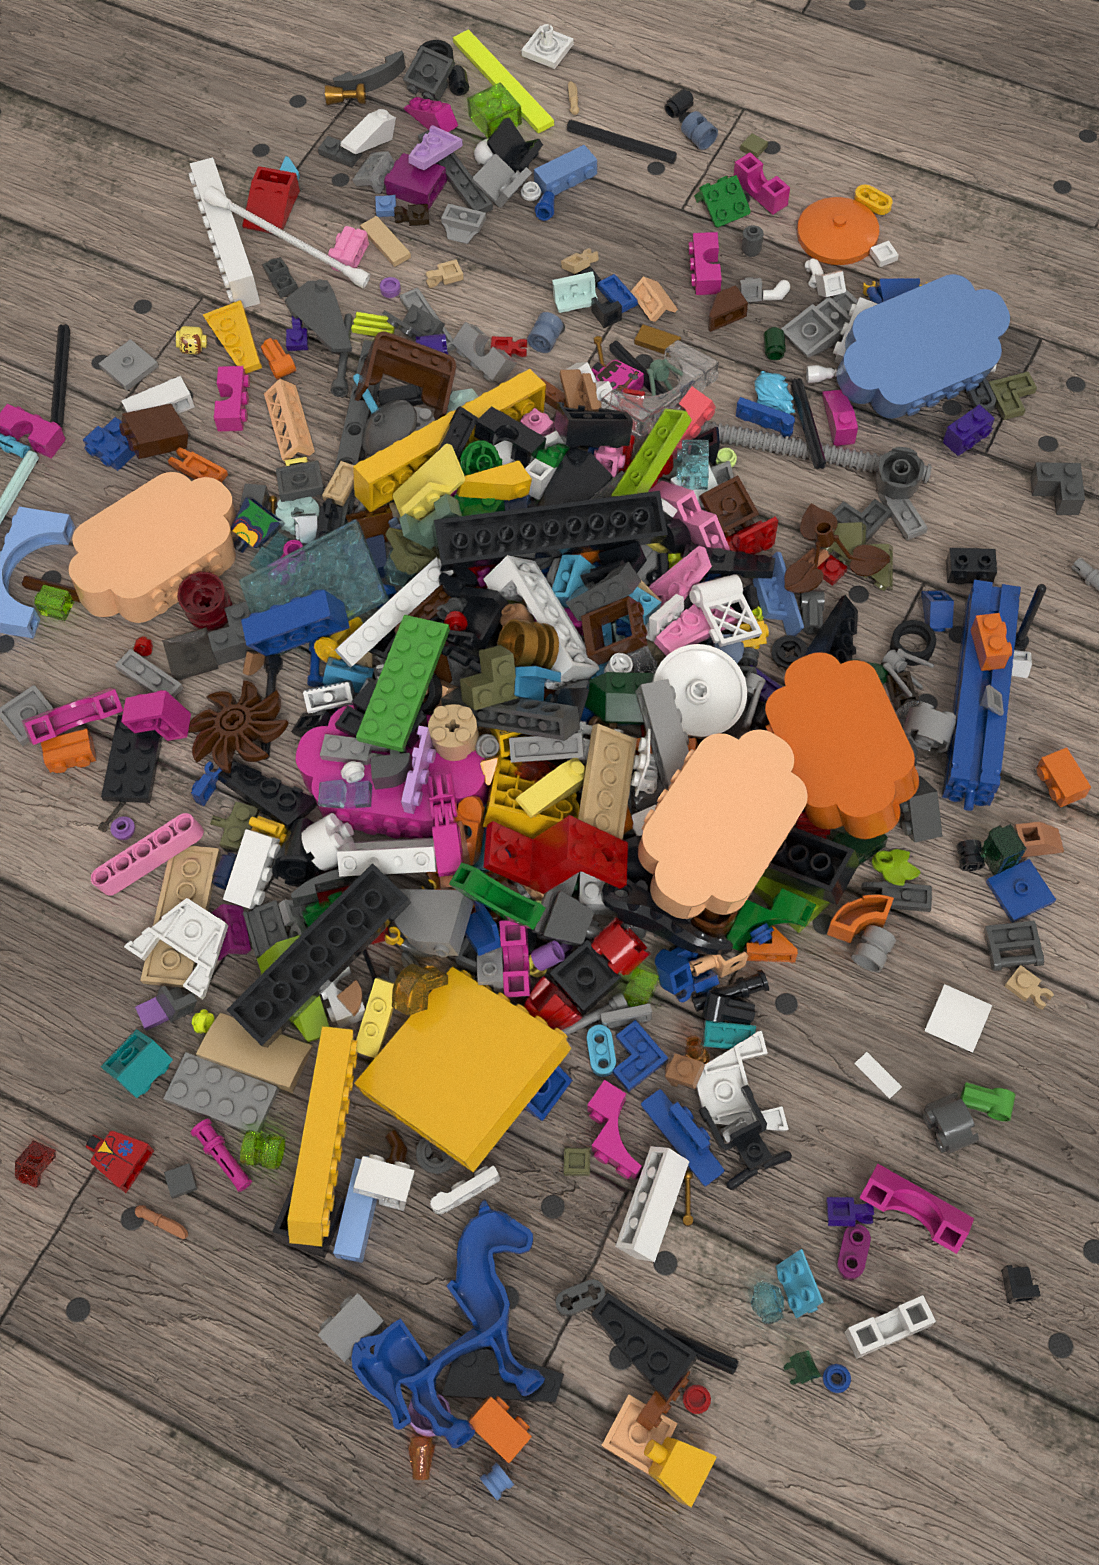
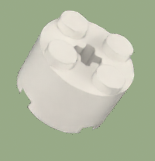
(326, 839)

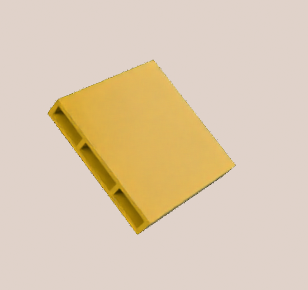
(464, 1068)

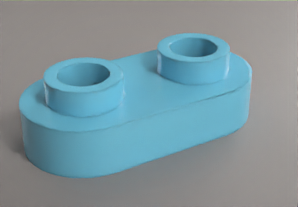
(601, 1051)

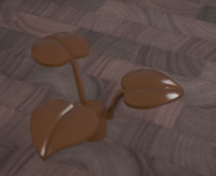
(820, 526)

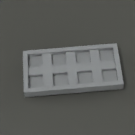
(221, 1093)

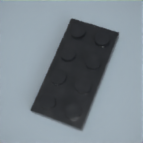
(131, 765)

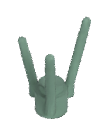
(659, 370)

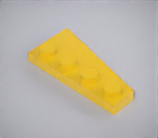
(235, 335)

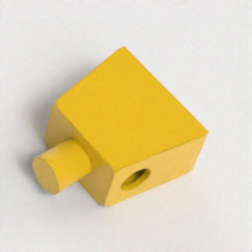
(679, 1468)

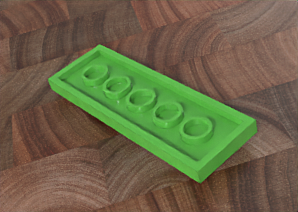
(403, 683)

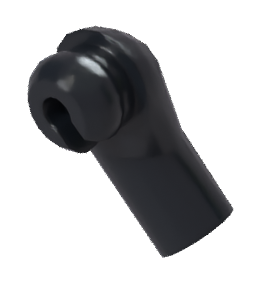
(663, 567)

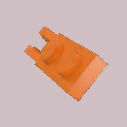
(197, 466)

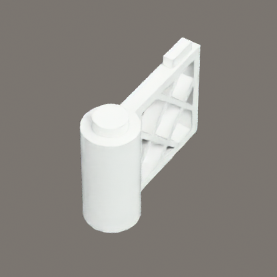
(716, 595)

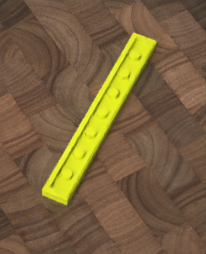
(496, 73)

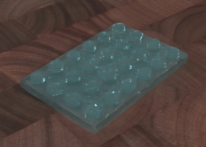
(333, 563)

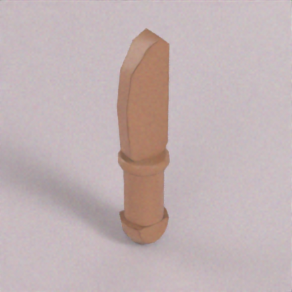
(161, 1221)

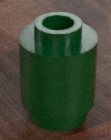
(774, 343)

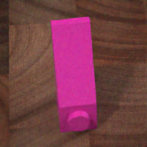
(840, 417)

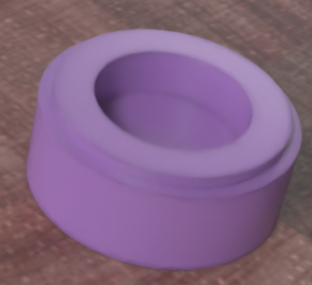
(390, 287)

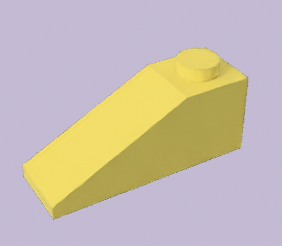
(553, 788)

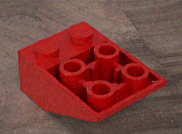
(271, 197)

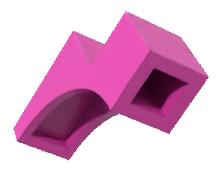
(608, 1147)

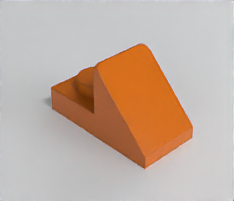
(778, 950)

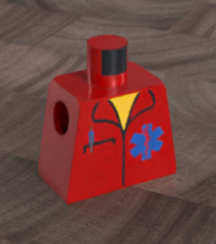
(119, 1157)

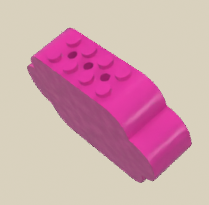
(386, 810)

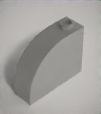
(435, 920)

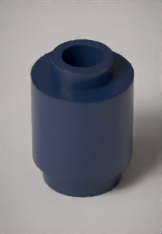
(223, 870)

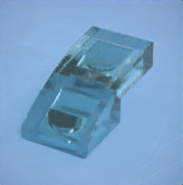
(342, 795)

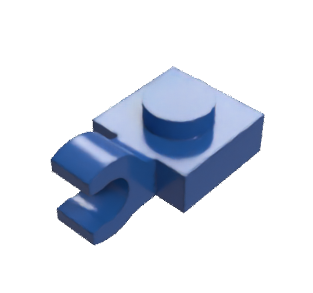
(206, 785)
(702, 983)

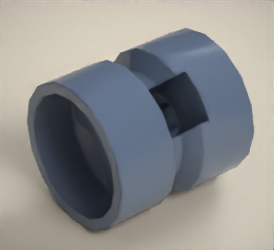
(699, 130)
(545, 332)

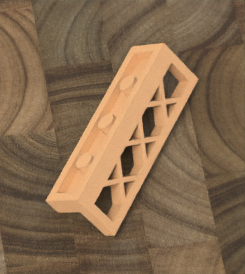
(292, 416)

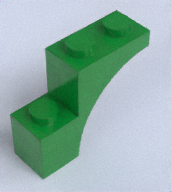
(497, 897)
(786, 909)

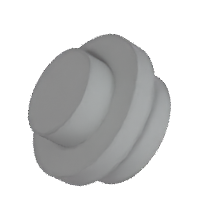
(486, 746)

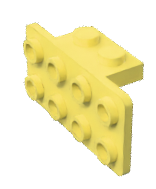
(429, 483)

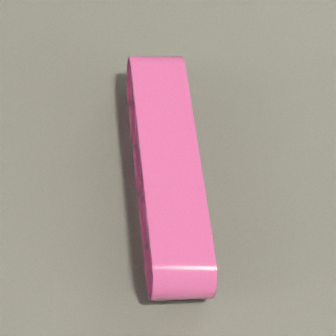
(147, 854)

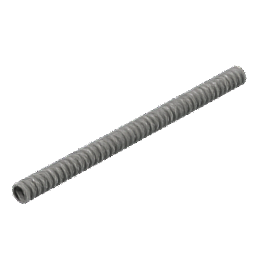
(799, 448)

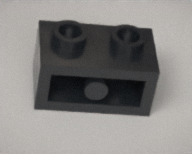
(971, 564)

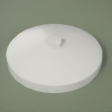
(706, 687)

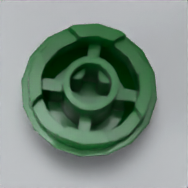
(479, 457)

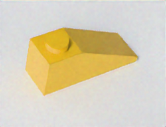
(501, 483)

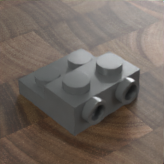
(428, 74)

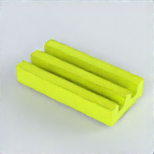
(372, 321)

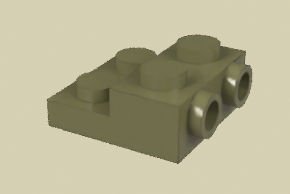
(407, 554)

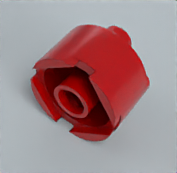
(621, 947)

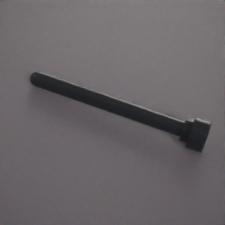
(1022, 639)
(273, 665)

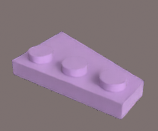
(434, 147)

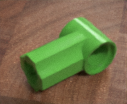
(995, 1102)

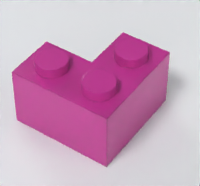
(157, 712)

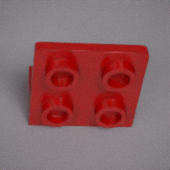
(755, 537)

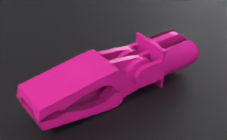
(445, 836)

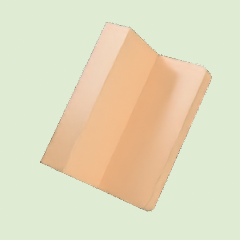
(652, 298)

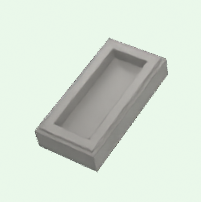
(626, 1016)

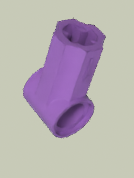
(550, 954)

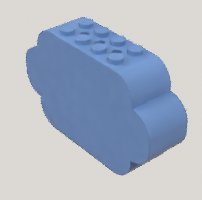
(923, 346)

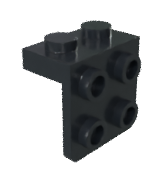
(511, 146)

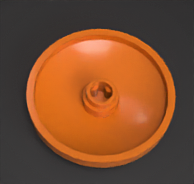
(837, 230)

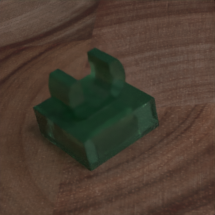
(804, 1367)

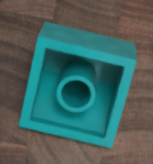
(137, 1063)

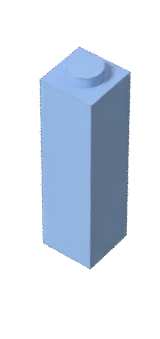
(355, 1223)

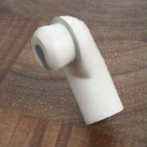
(813, 266)
(778, 292)

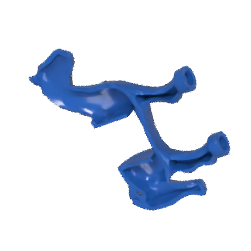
(487, 1308)

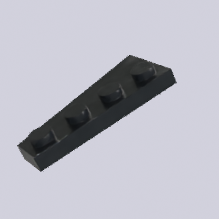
(732, 562)
(648, 1347)
(478, 1376)

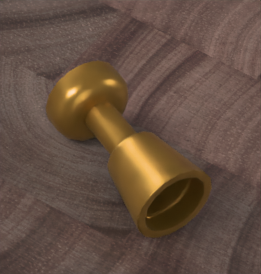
(337, 94)

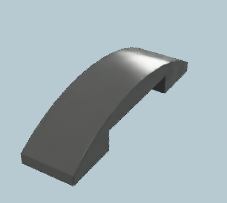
(374, 77)
(328, 881)

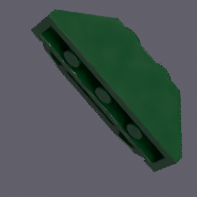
(614, 697)

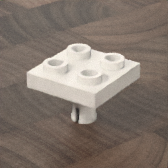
(547, 46)

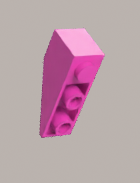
(432, 113)

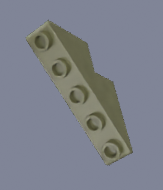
(855, 535)

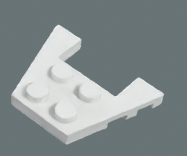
(191, 933)
(721, 1086)

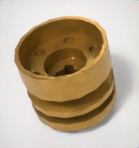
(530, 643)

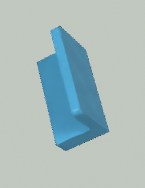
(339, 671)
(531, 680)

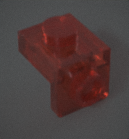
(33, 1162)

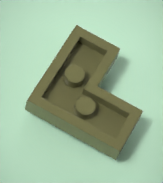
(1008, 391)

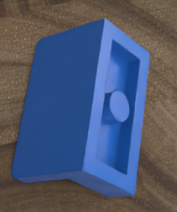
(482, 931)

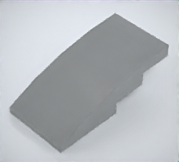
(821, 325)

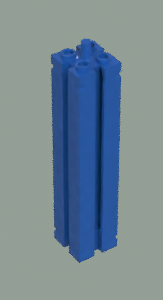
(979, 734)

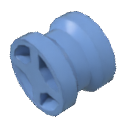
(496, 1481)

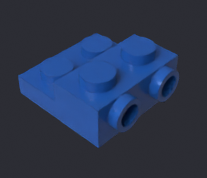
(109, 445)

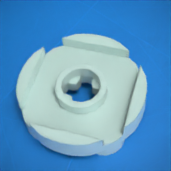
(288, 508)

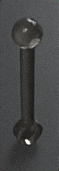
(103, 826)

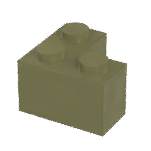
(495, 681)

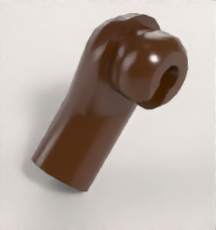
(399, 1149)

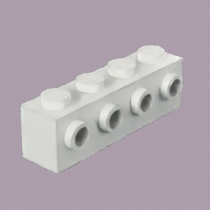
(651, 1210)

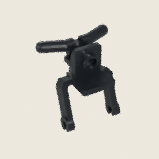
(747, 1143)

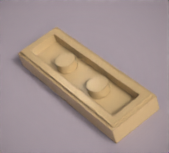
(386, 241)

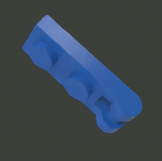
(765, 416)

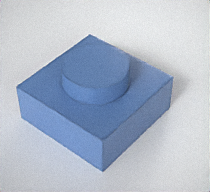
(385, 205)

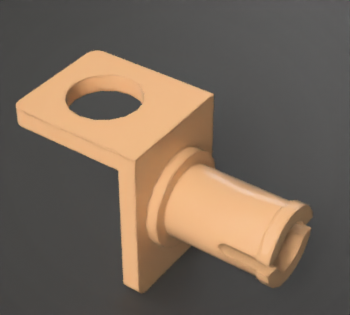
(717, 962)

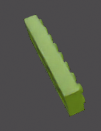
(653, 453)

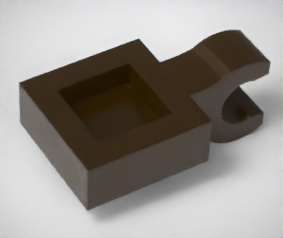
(416, 214)

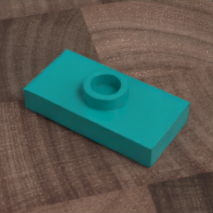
(725, 1034)

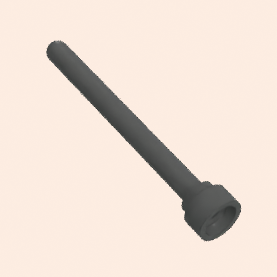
(340, 386)

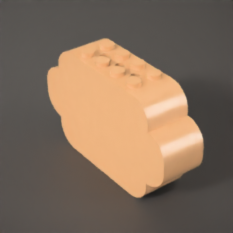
(149, 543)
(721, 823)

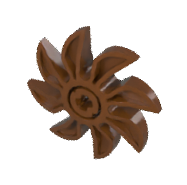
(237, 726)

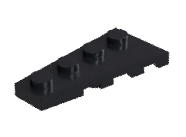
(268, 794)

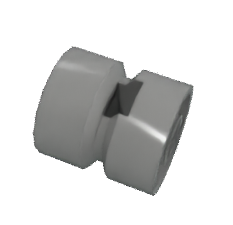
(874, 948)

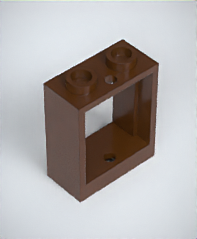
(593, 634)

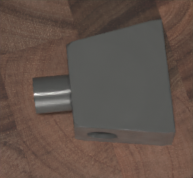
(568, 921)

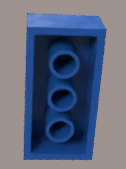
(295, 623)

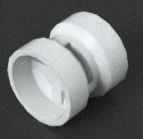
(619, 663)

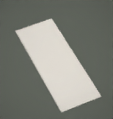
(878, 1075)

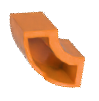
(859, 914)

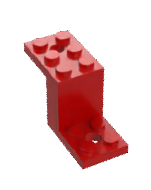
(556, 854)

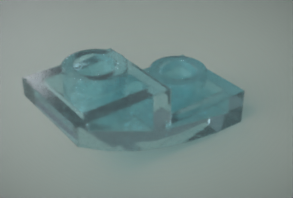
(271, 553)

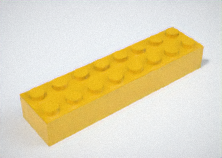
(322, 1137)

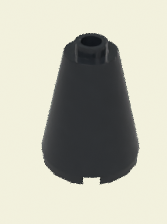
(292, 860)

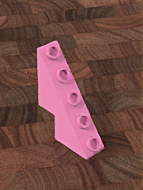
(702, 525)

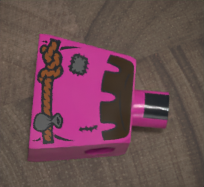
(619, 375)

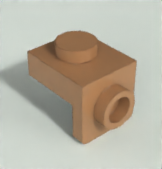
(684, 1071)

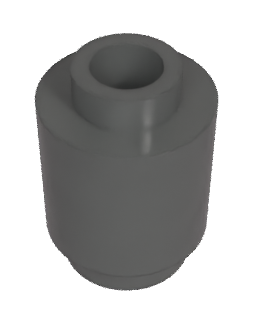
(752, 240)

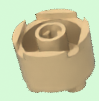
(453, 731)

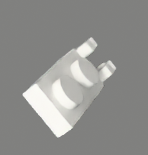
(465, 1190)

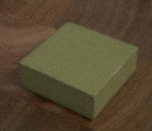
(754, 145)
(576, 1161)

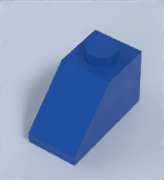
(938, 609)

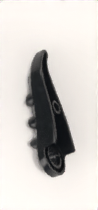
(642, 912)

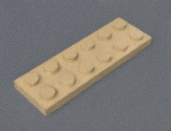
(607, 780)
(185, 877)

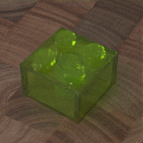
(490, 108)

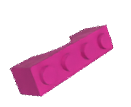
(84, 710)
(892, 1192)

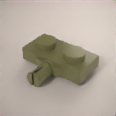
(235, 825)

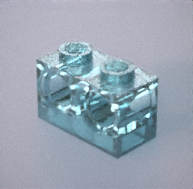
(693, 469)

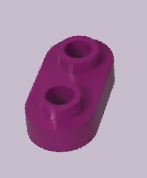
(853, 1251)

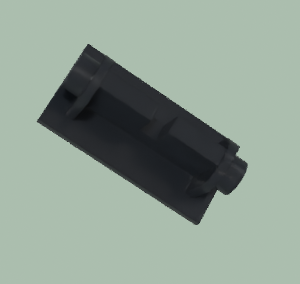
(329, 518)

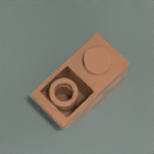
(1039, 839)

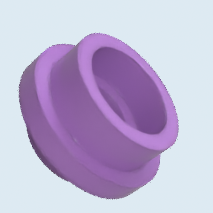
(127, 832)

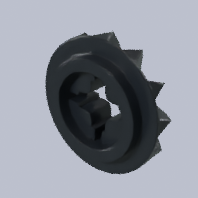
(787, 644)

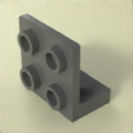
(416, 323)

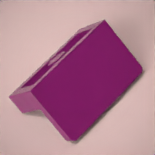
(236, 937)

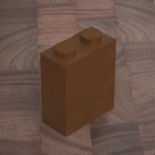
(154, 431)

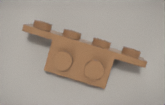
(579, 390)

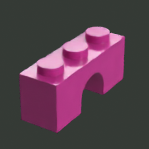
(770, 194)
(706, 275)
(231, 413)
(43, 437)
(516, 959)

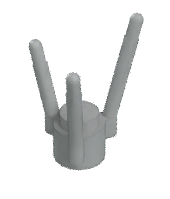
(895, 662)
(754, 687)

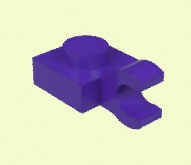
(297, 337)
(843, 1212)

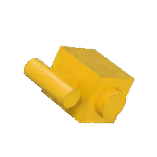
(269, 828)

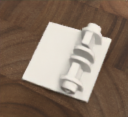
(646, 771)

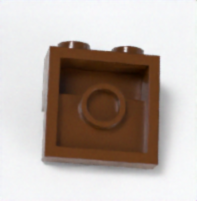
(731, 505)

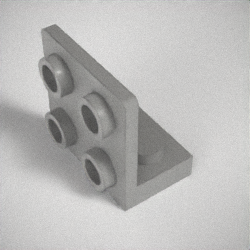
(499, 180)

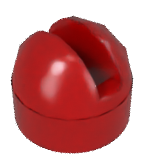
(146, 648)

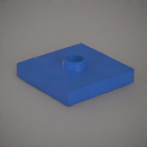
(1020, 890)

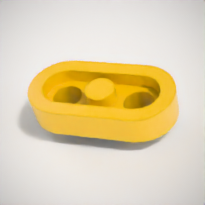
(874, 199)

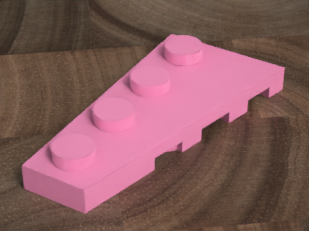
(682, 576)
(689, 629)

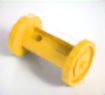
(326, 647)

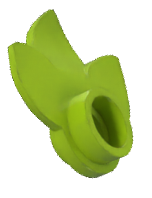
(895, 866)

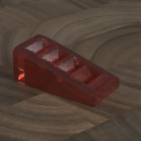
(534, 770)

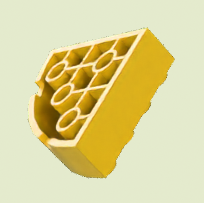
(506, 811)

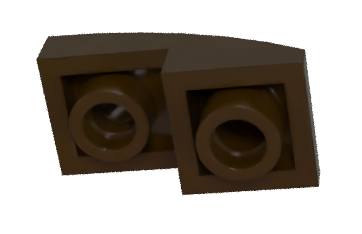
(897, 694)

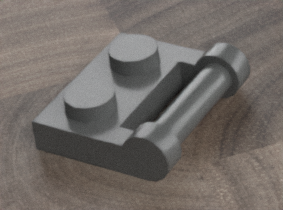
(1013, 937)

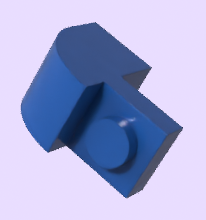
(674, 969)

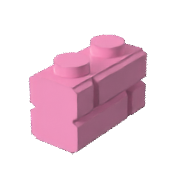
(349, 246)

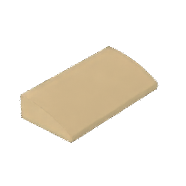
(236, 1049)

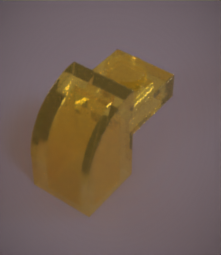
(412, 988)

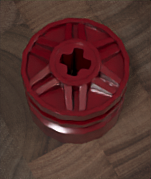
(199, 592)

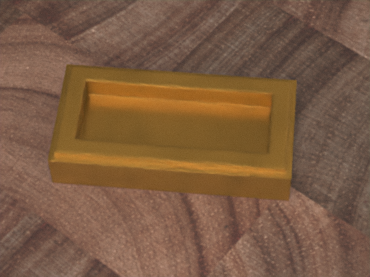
(654, 339)

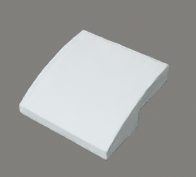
(958, 1018)

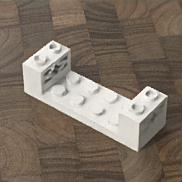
(523, 580)

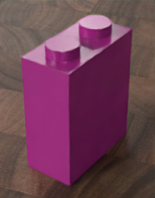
(415, 184)

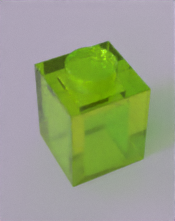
(53, 602)
(641, 987)

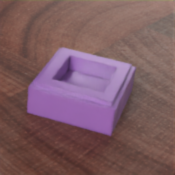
(151, 1014)

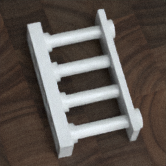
(389, 856)

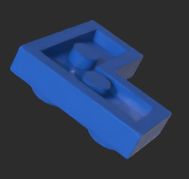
(643, 1059)

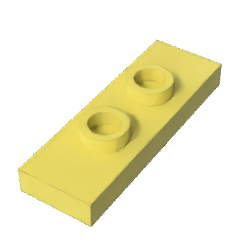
(376, 1018)

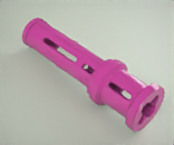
(215, 1146)

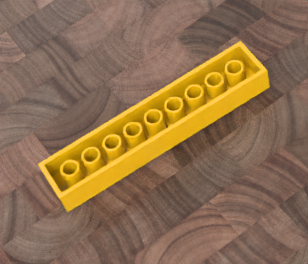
(390, 468)

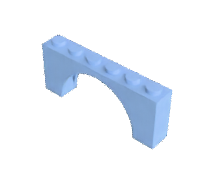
(29, 532)

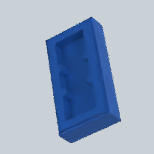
(615, 291)

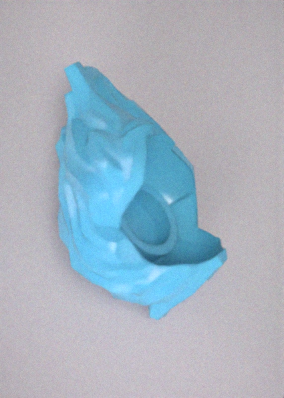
(773, 392)

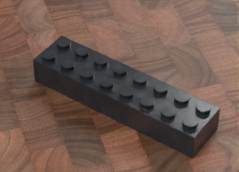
(319, 956)

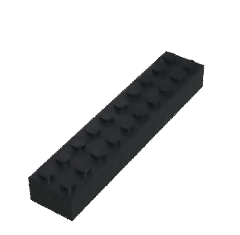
(549, 530)

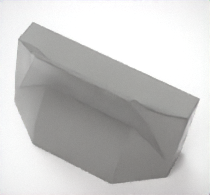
(462, 222)

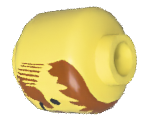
(191, 340)

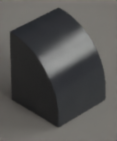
(677, 536)

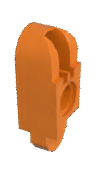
(471, 813)

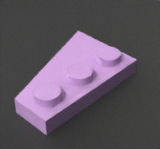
(415, 779)

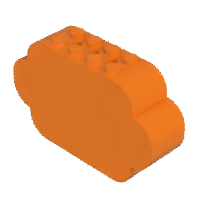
(844, 744)

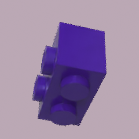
(968, 430)

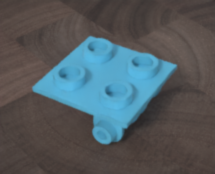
(799, 1284)

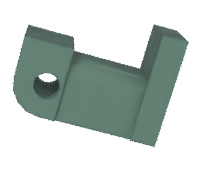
(421, 531)

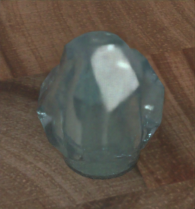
(768, 1302)

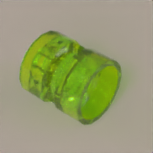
(271, 1149)

